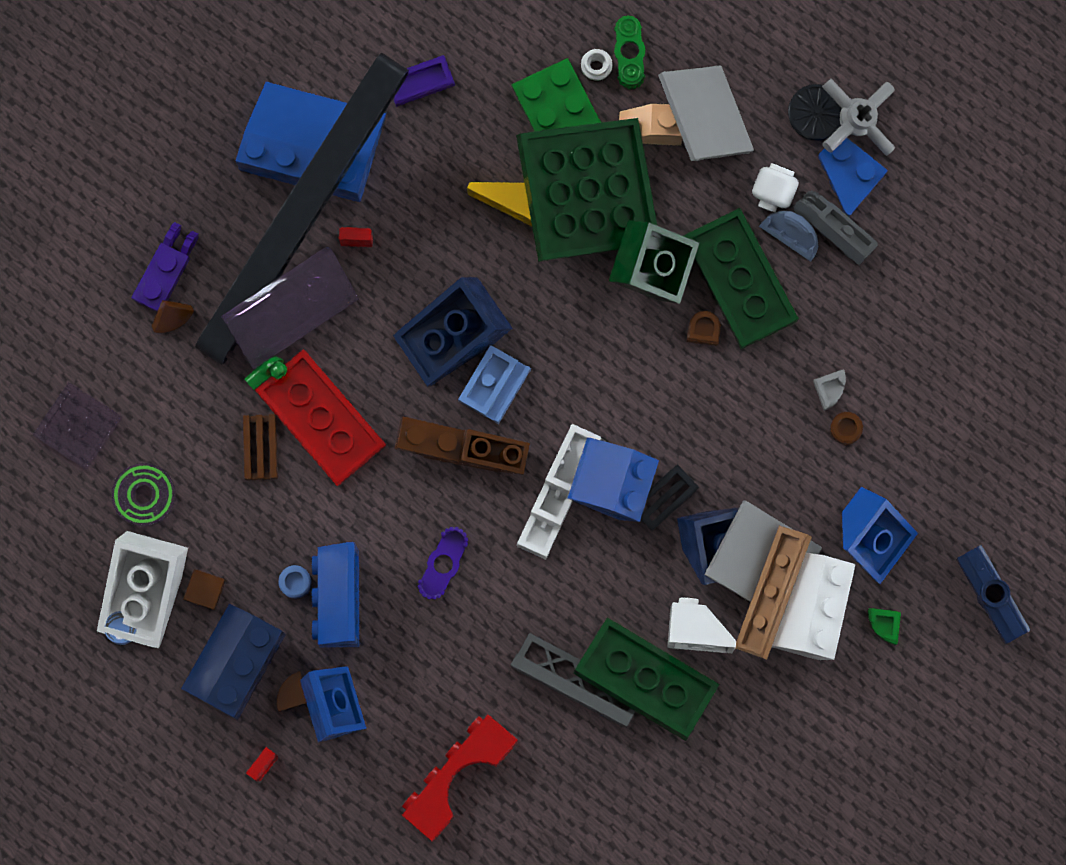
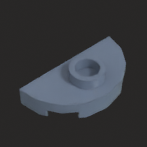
(792, 231)

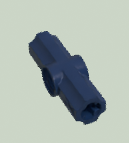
(1003, 614)

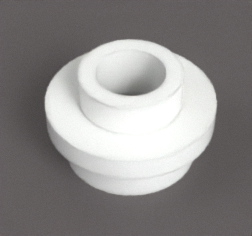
(596, 55)

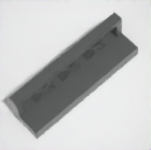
(564, 686)

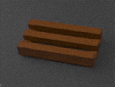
(259, 420)

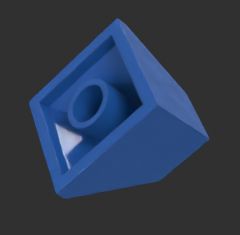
(875, 533)

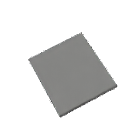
(706, 113)
(745, 550)

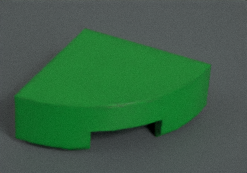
(885, 624)

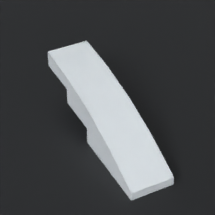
(552, 501)

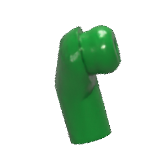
(272, 367)

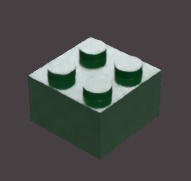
(654, 261)

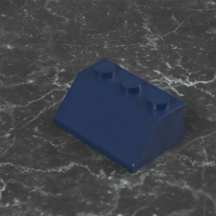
(233, 661)

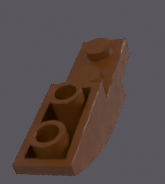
(462, 446)

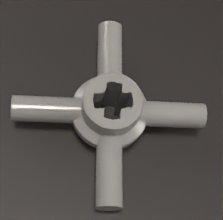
(849, 122)

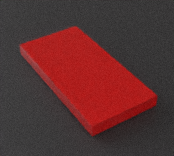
(321, 418)

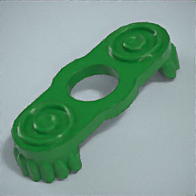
(630, 70)

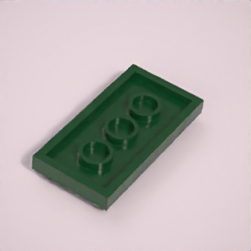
(741, 279)
(646, 679)

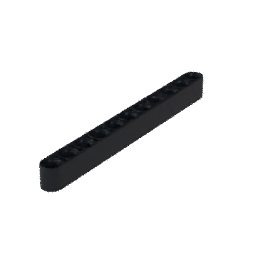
(308, 197)

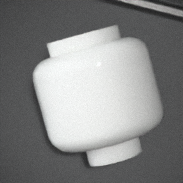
(775, 187)

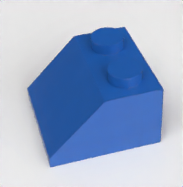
(613, 480)

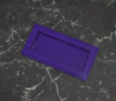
(425, 80)

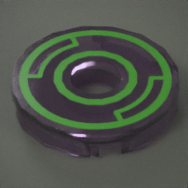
(130, 481)

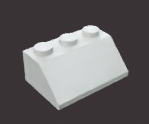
(816, 608)

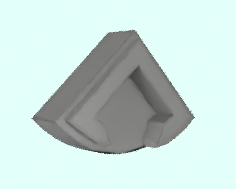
(830, 388)

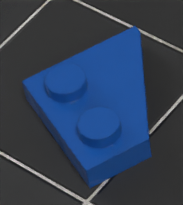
(851, 174)

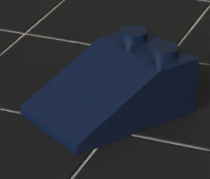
(452, 330)

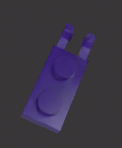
(164, 269)

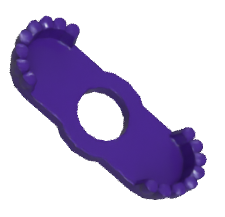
(452, 545)

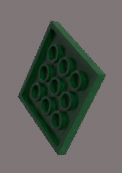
(585, 186)

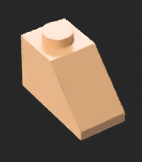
(655, 123)

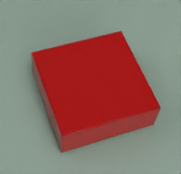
(356, 237)
(262, 764)

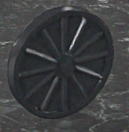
(814, 113)

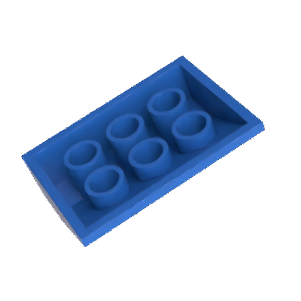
(289, 131)

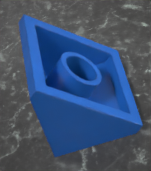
(332, 703)

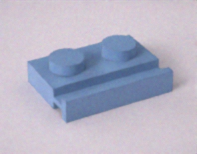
(494, 384)

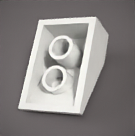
(142, 586)

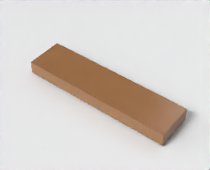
(773, 592)

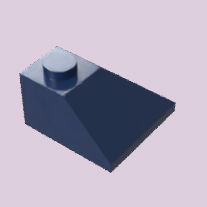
(702, 536)

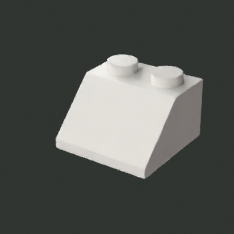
(697, 628)

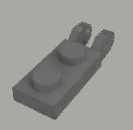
(836, 226)

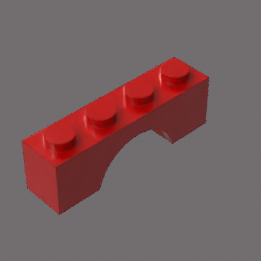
(486, 744)

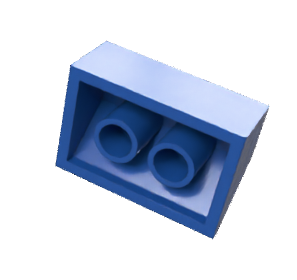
(336, 595)

